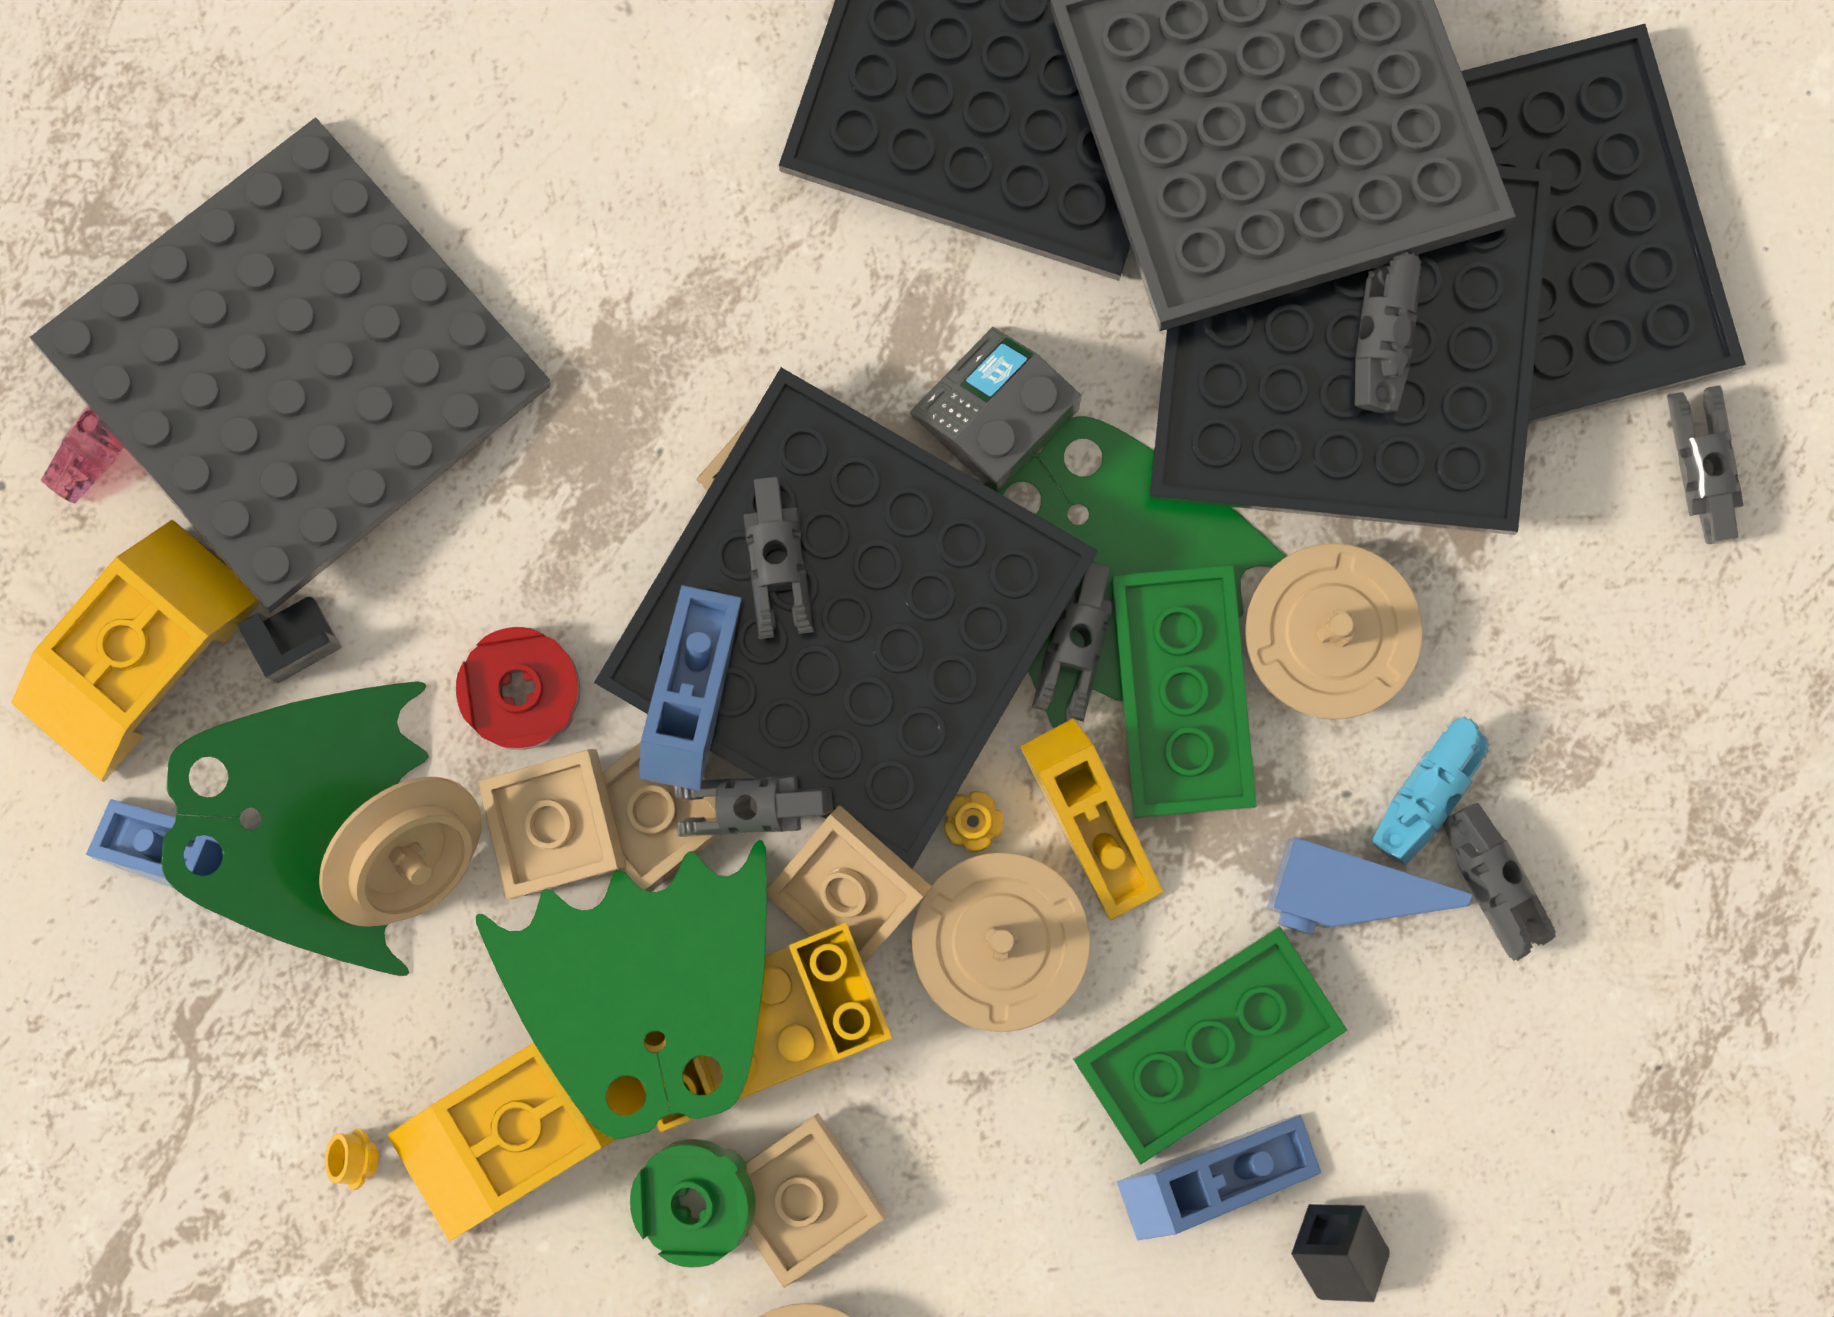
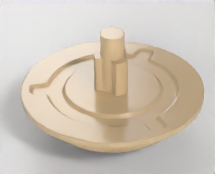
(1333, 631)
(400, 852)
(1000, 942)

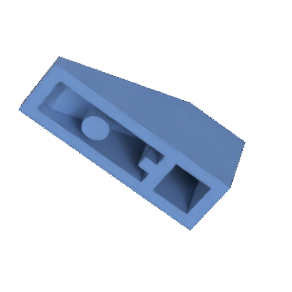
(689, 688)
(134, 842)
(1340, 889)
(1218, 1179)

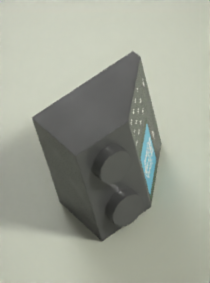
(997, 408)

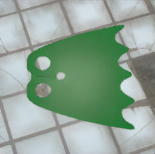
(1131, 532)
(305, 776)
(639, 965)

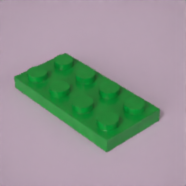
(1183, 691)
(1209, 1044)

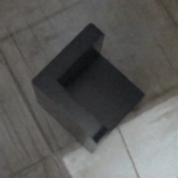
(289, 639)
(1341, 1252)

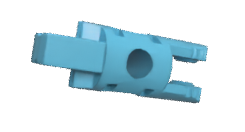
(1431, 791)

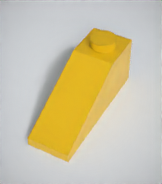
(1092, 818)

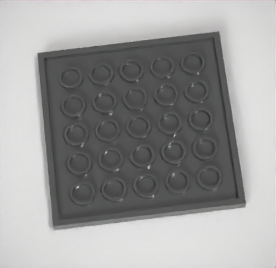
(1278, 141)
(291, 363)

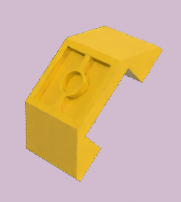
(129, 645)
(810, 1014)
(501, 1139)

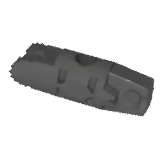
(1387, 333)
(1708, 495)
(770, 530)
(1089, 616)
(777, 802)
(1498, 882)

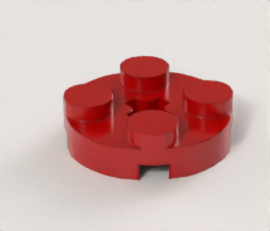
(491, 666)

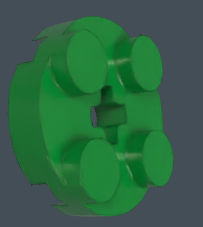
(718, 1177)

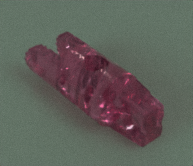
(82, 457)

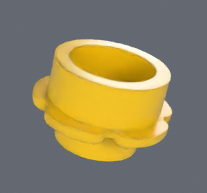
(976, 837)
(351, 1158)

